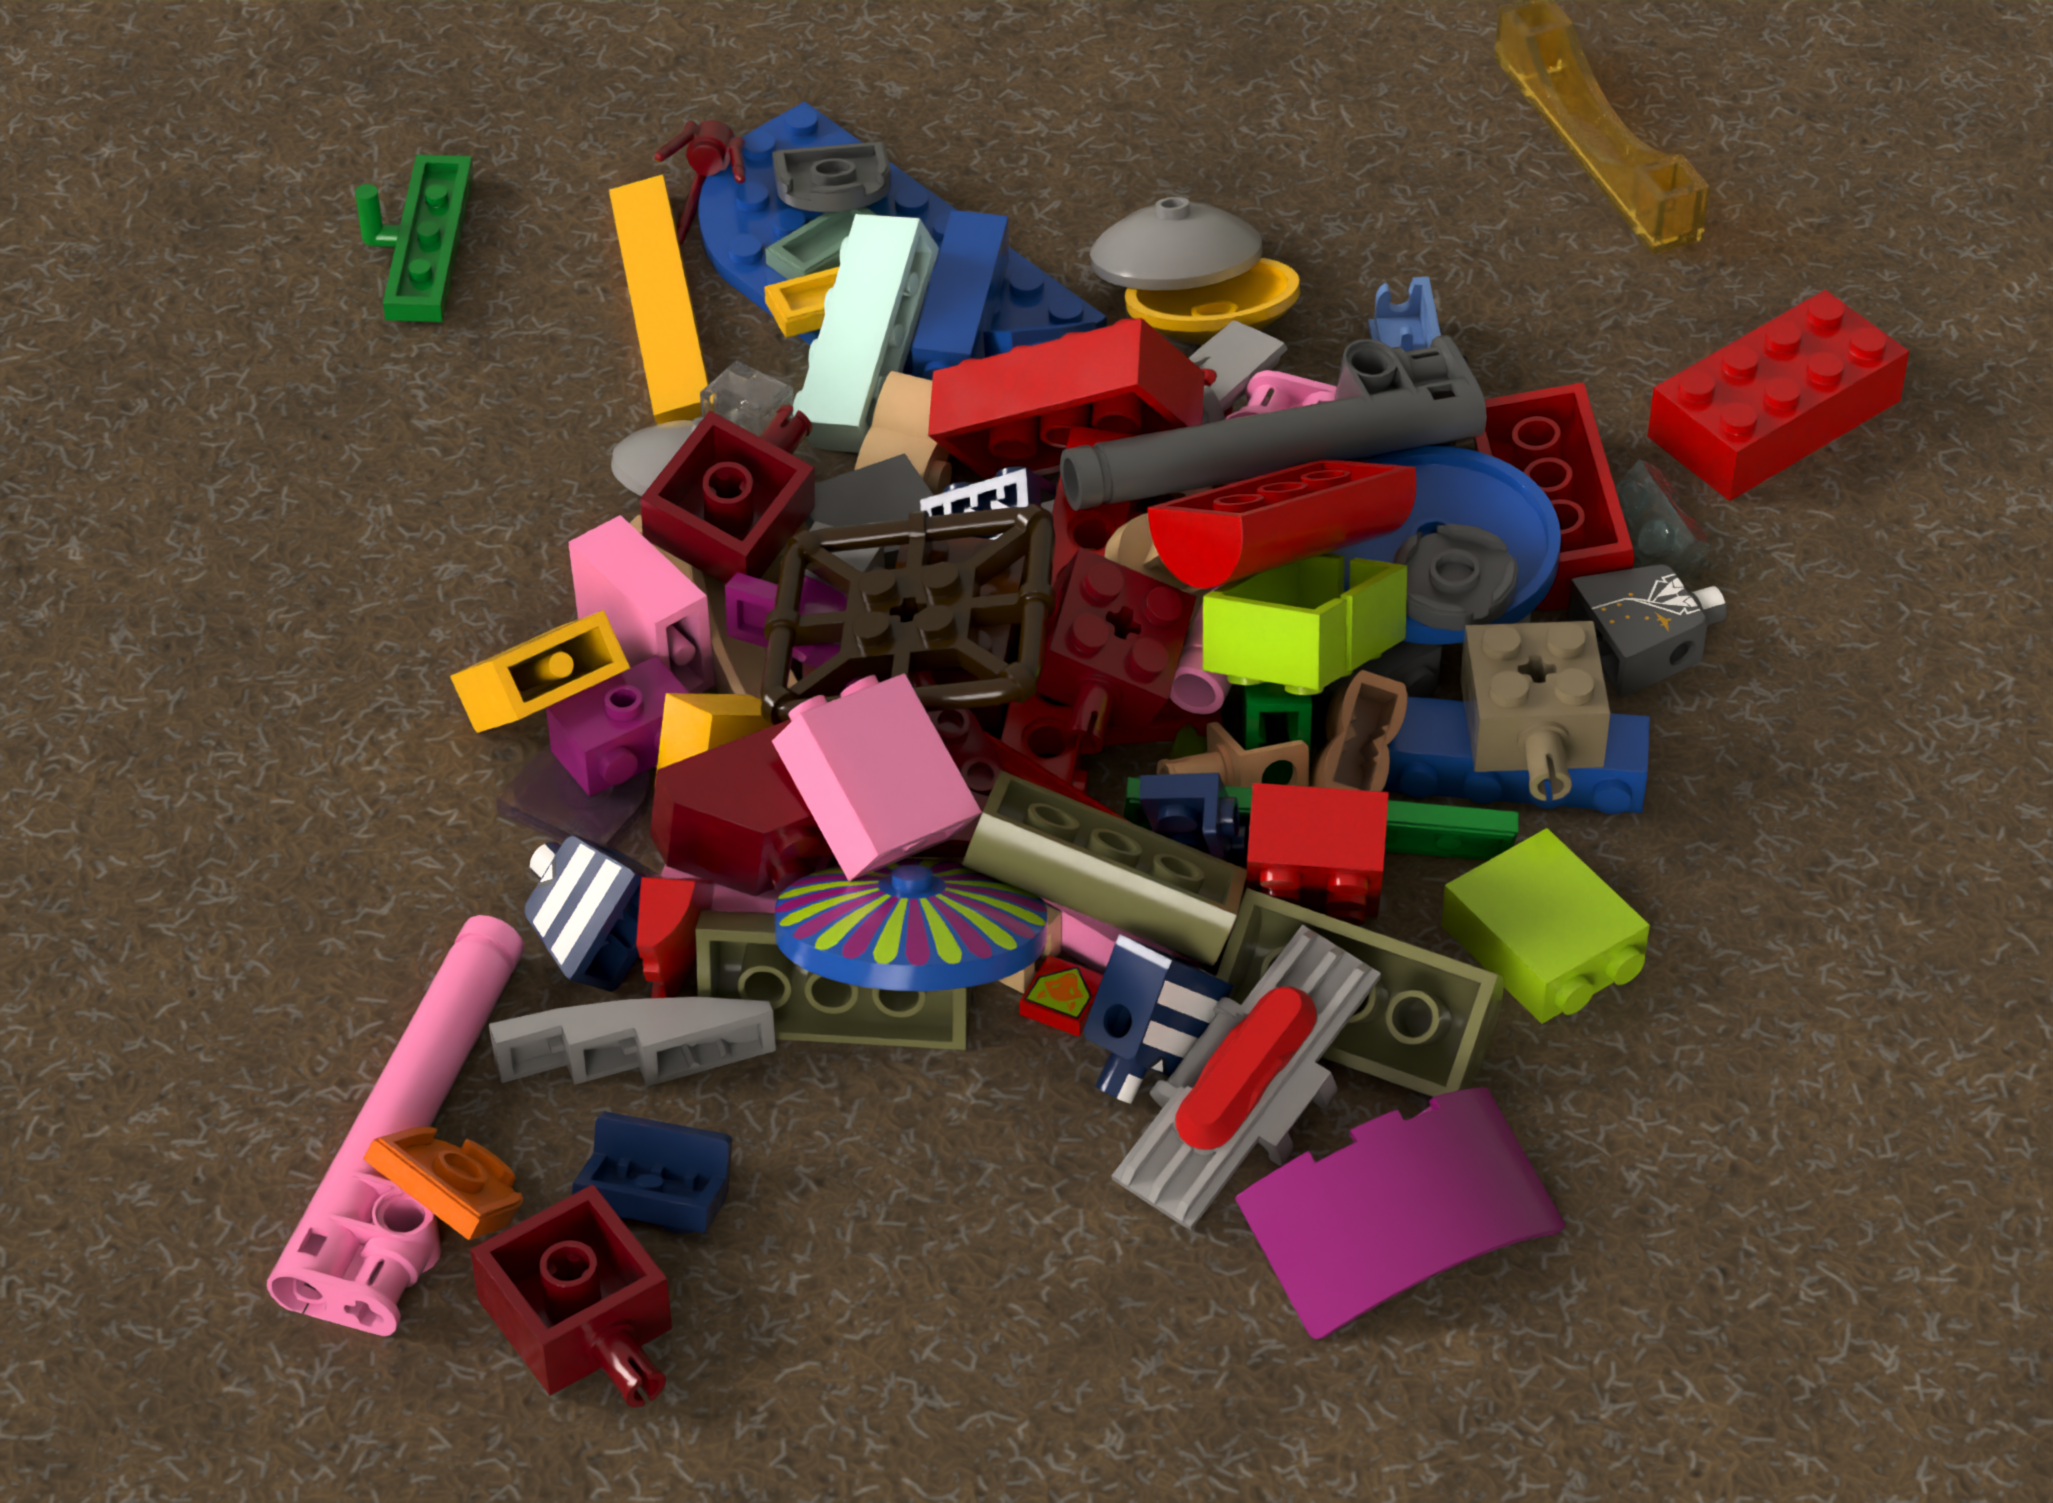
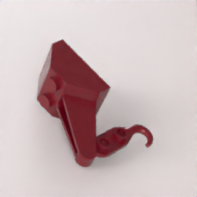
(746, 824)

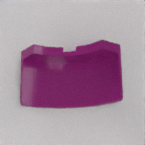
(1396, 1207)

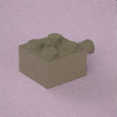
(1535, 700)

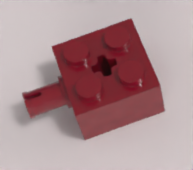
(732, 495)
(1112, 647)
(576, 1296)

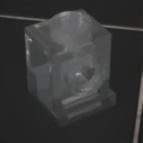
(746, 397)

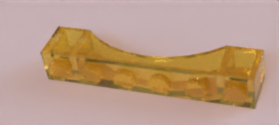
(1650, 189)

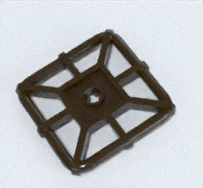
(939, 597)

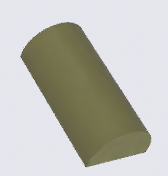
(1106, 868)
(744, 962)
(1419, 1024)

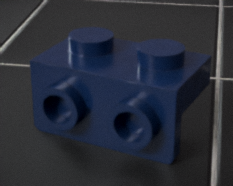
(659, 1171)

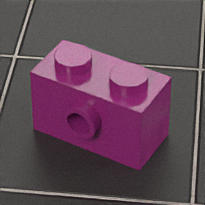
(612, 726)

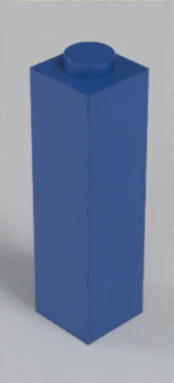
(962, 292)

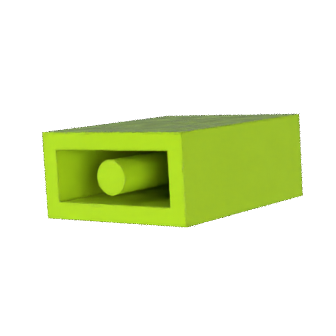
(1545, 926)

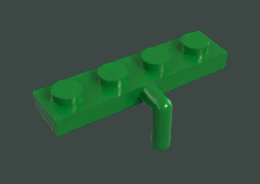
(424, 240)

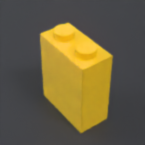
(540, 672)

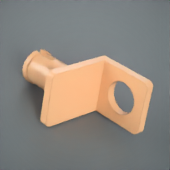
(1239, 766)

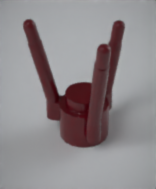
(708, 151)

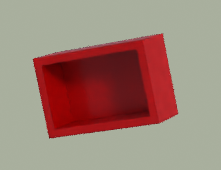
(1318, 848)

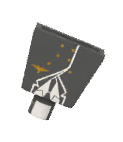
(1644, 623)

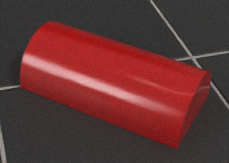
(1559, 447)
(1280, 519)

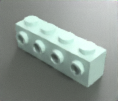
(865, 327)

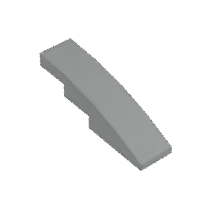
(656, 1034)

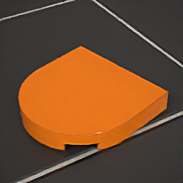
(457, 1184)

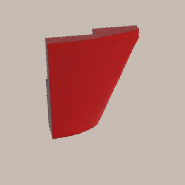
(668, 929)

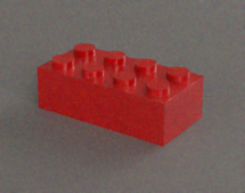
(1777, 394)
(1024, 401)

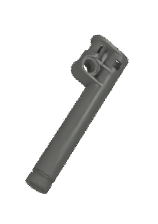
(1381, 406)

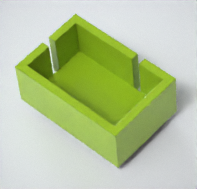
(1300, 623)

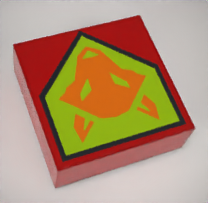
(1061, 995)

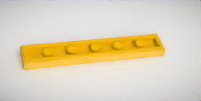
(660, 299)

